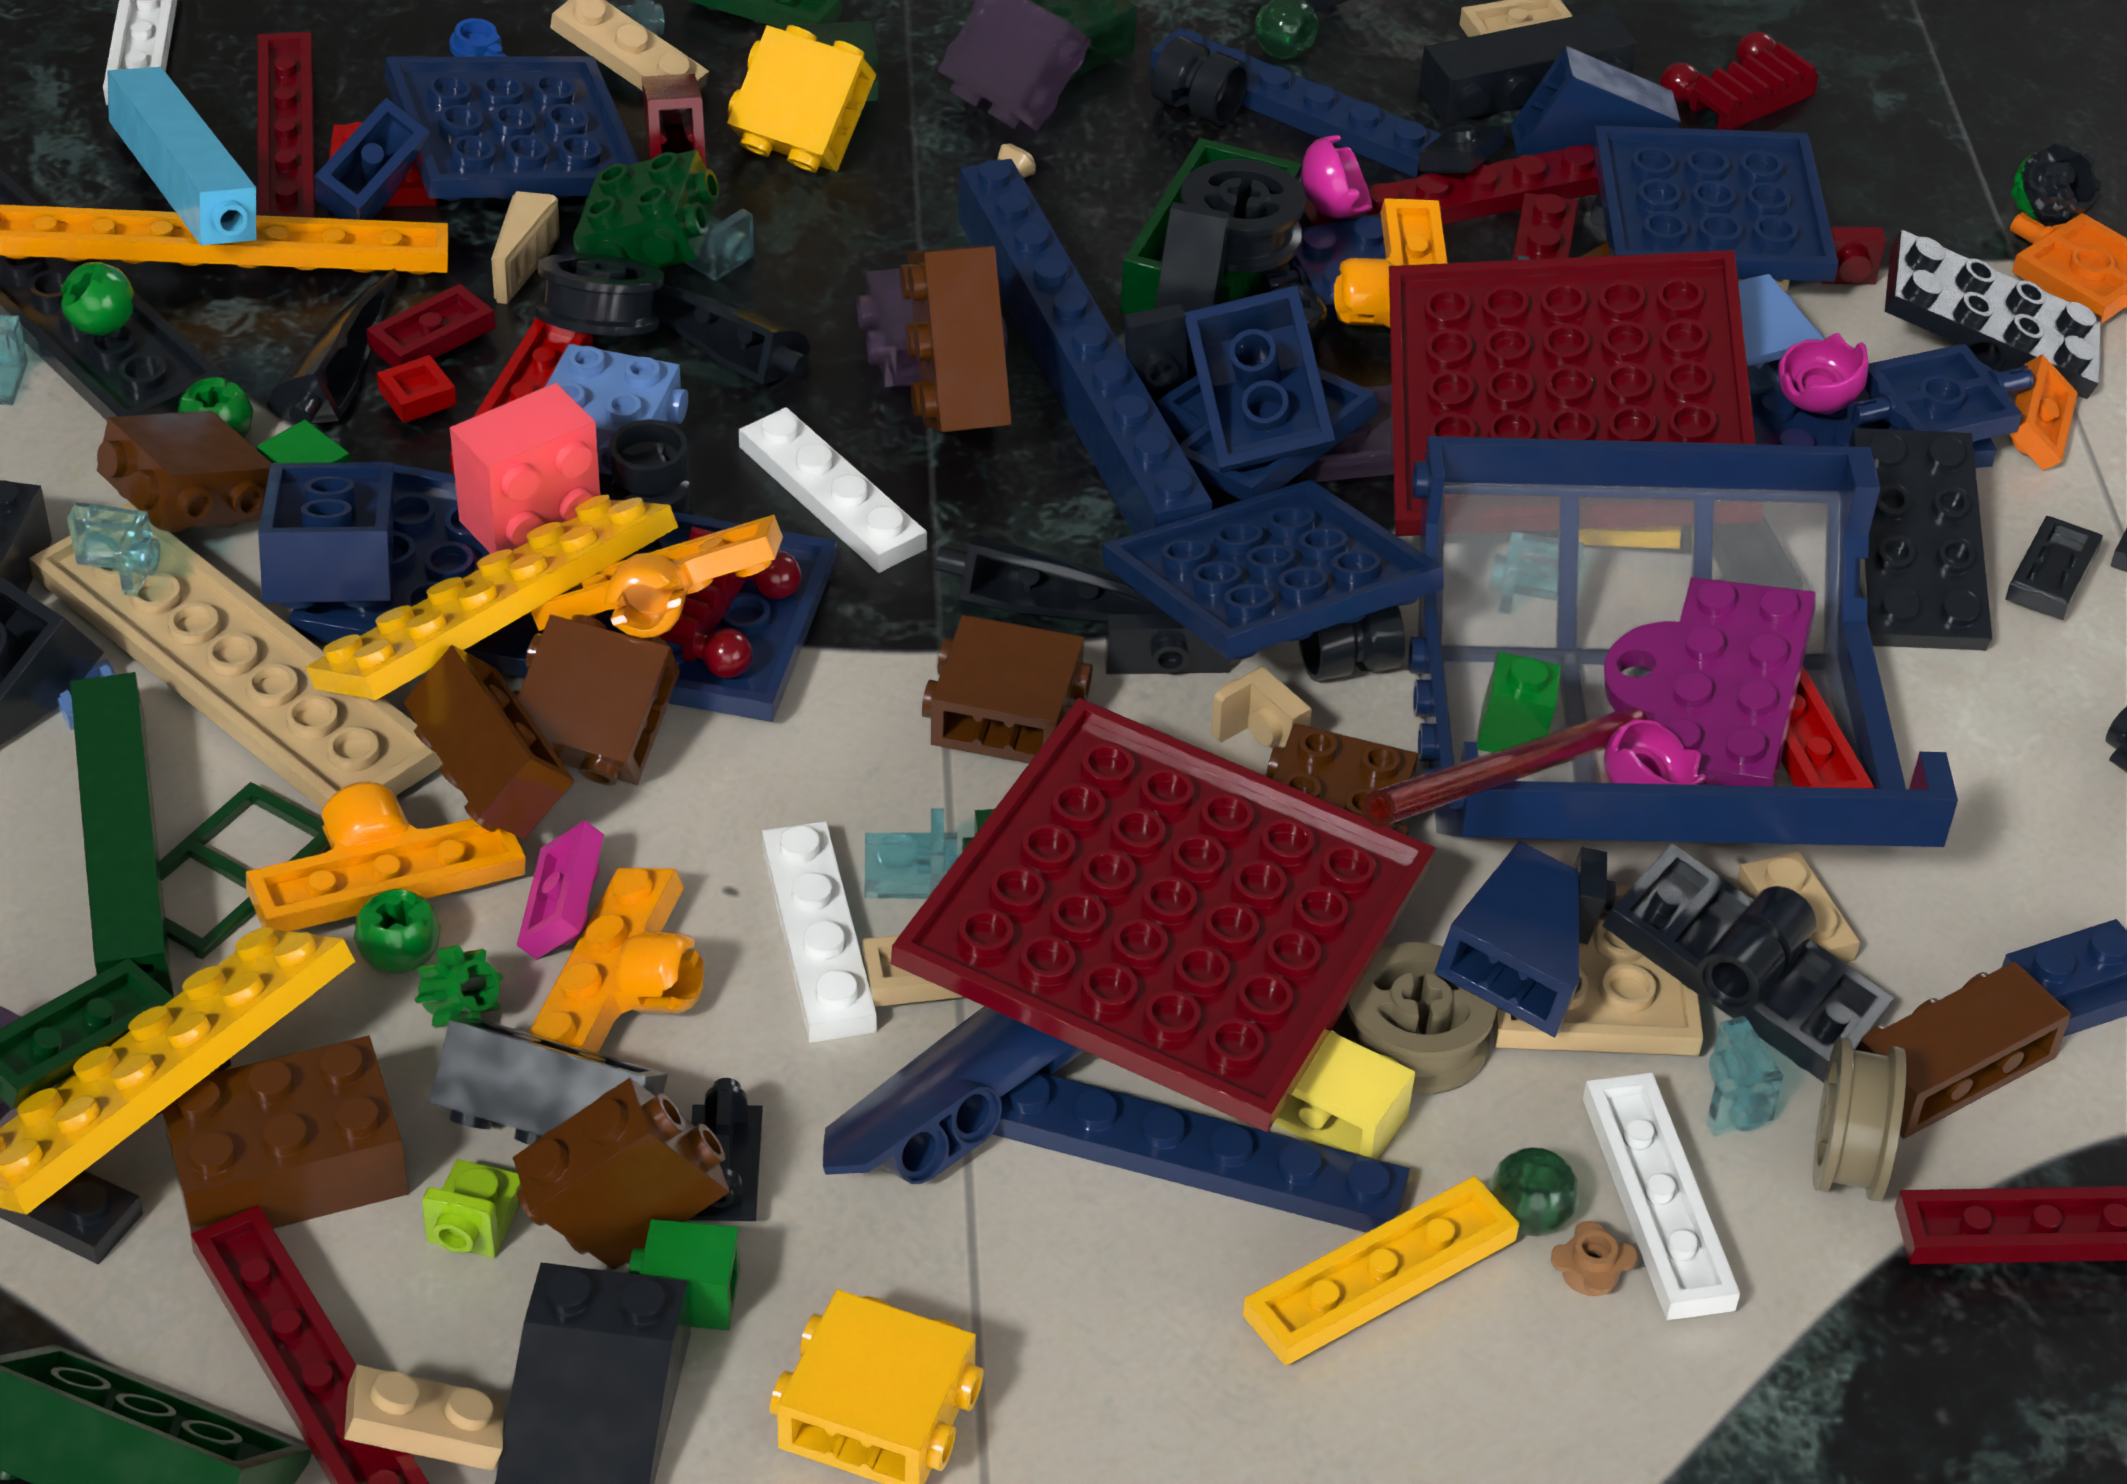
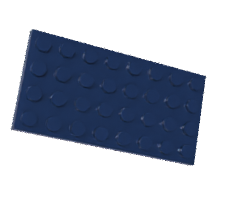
(436, 546)

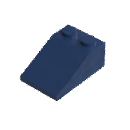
(1259, 379)
(327, 534)

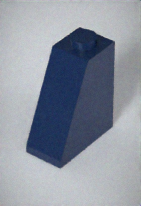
(1585, 94)
(1520, 939)

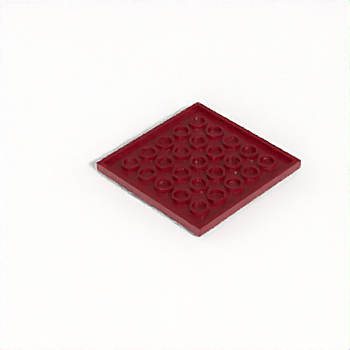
(1565, 354)
(1167, 912)

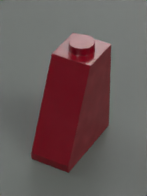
(673, 115)

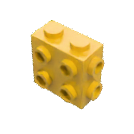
(800, 98)
(877, 1390)

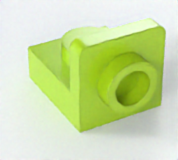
(471, 1208)

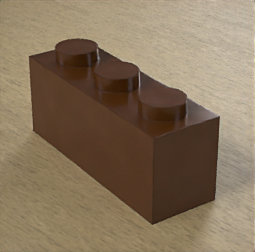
(487, 744)
(1971, 1042)

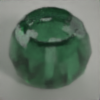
(1286, 28)
(1536, 1189)

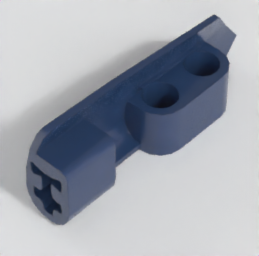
(942, 1099)

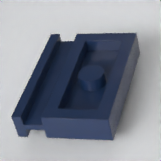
(2082, 973)

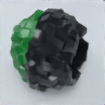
(2056, 185)

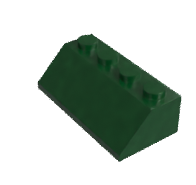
(98, 1425)

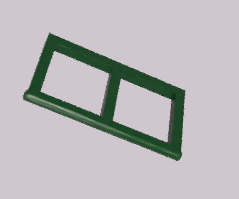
(194, 848)

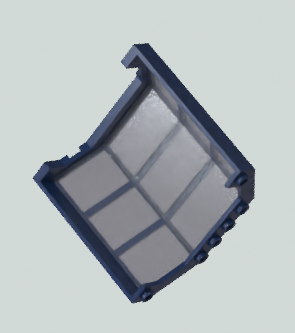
(1583, 540)

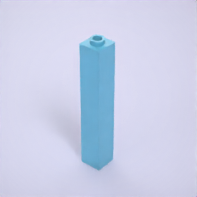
(182, 156)

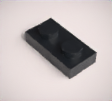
(82, 1216)

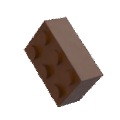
(956, 338)
(289, 1136)

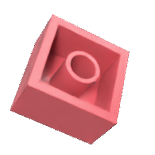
(524, 466)

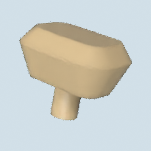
(1022, 159)

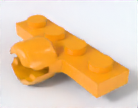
(1410, 237)
(653, 586)
(375, 853)
(624, 962)

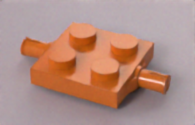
(2075, 262)

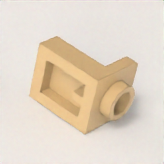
(1259, 704)

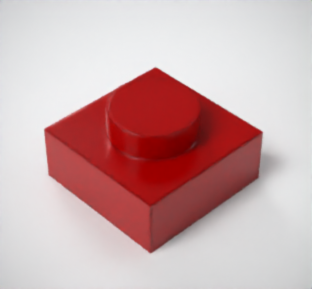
(416, 388)

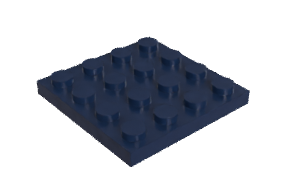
(510, 123)
(1716, 194)
(1272, 569)

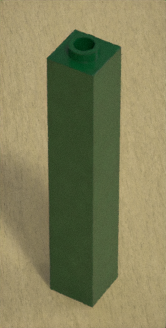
(119, 826)

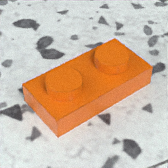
(2045, 414)

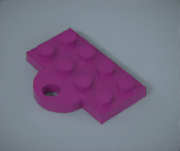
(1720, 675)

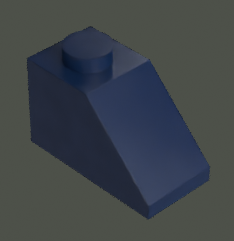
(370, 164)

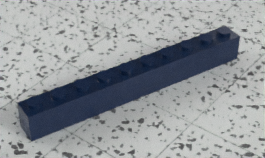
(1079, 351)

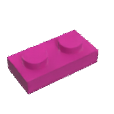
(561, 890)

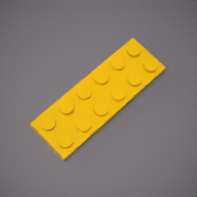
(497, 594)
(160, 1059)

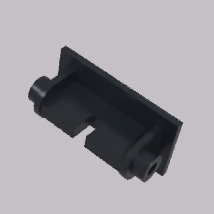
(739, 1133)

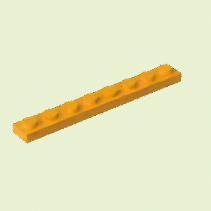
(279, 241)

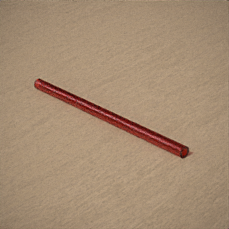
(1493, 769)

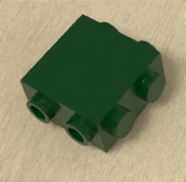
(649, 210)

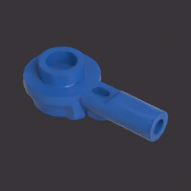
(475, 38)

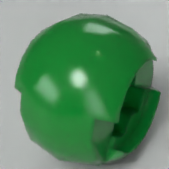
(97, 298)
(222, 398)
(397, 931)

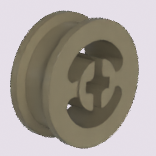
(1450, 1019)
(1859, 1119)

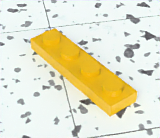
(1379, 1270)

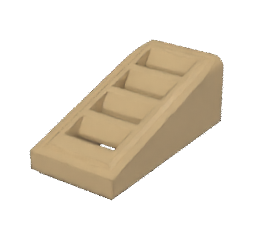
(524, 239)

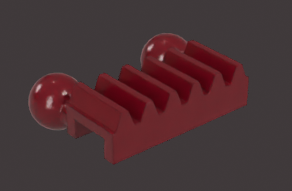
(1761, 82)
(727, 650)

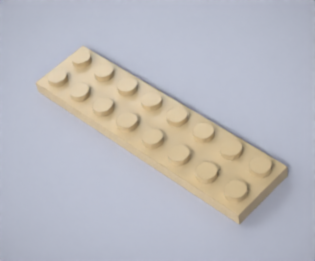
(241, 670)

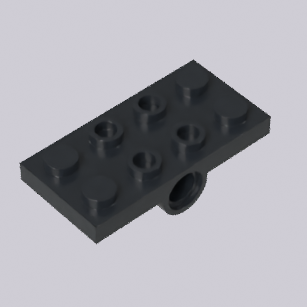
(1991, 312)
(1925, 543)
(1748, 957)

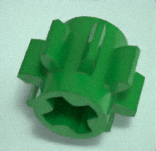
(458, 986)

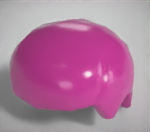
(1334, 180)
(1823, 374)
(1650, 755)

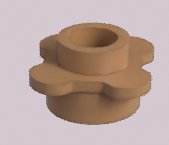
(1590, 1274)

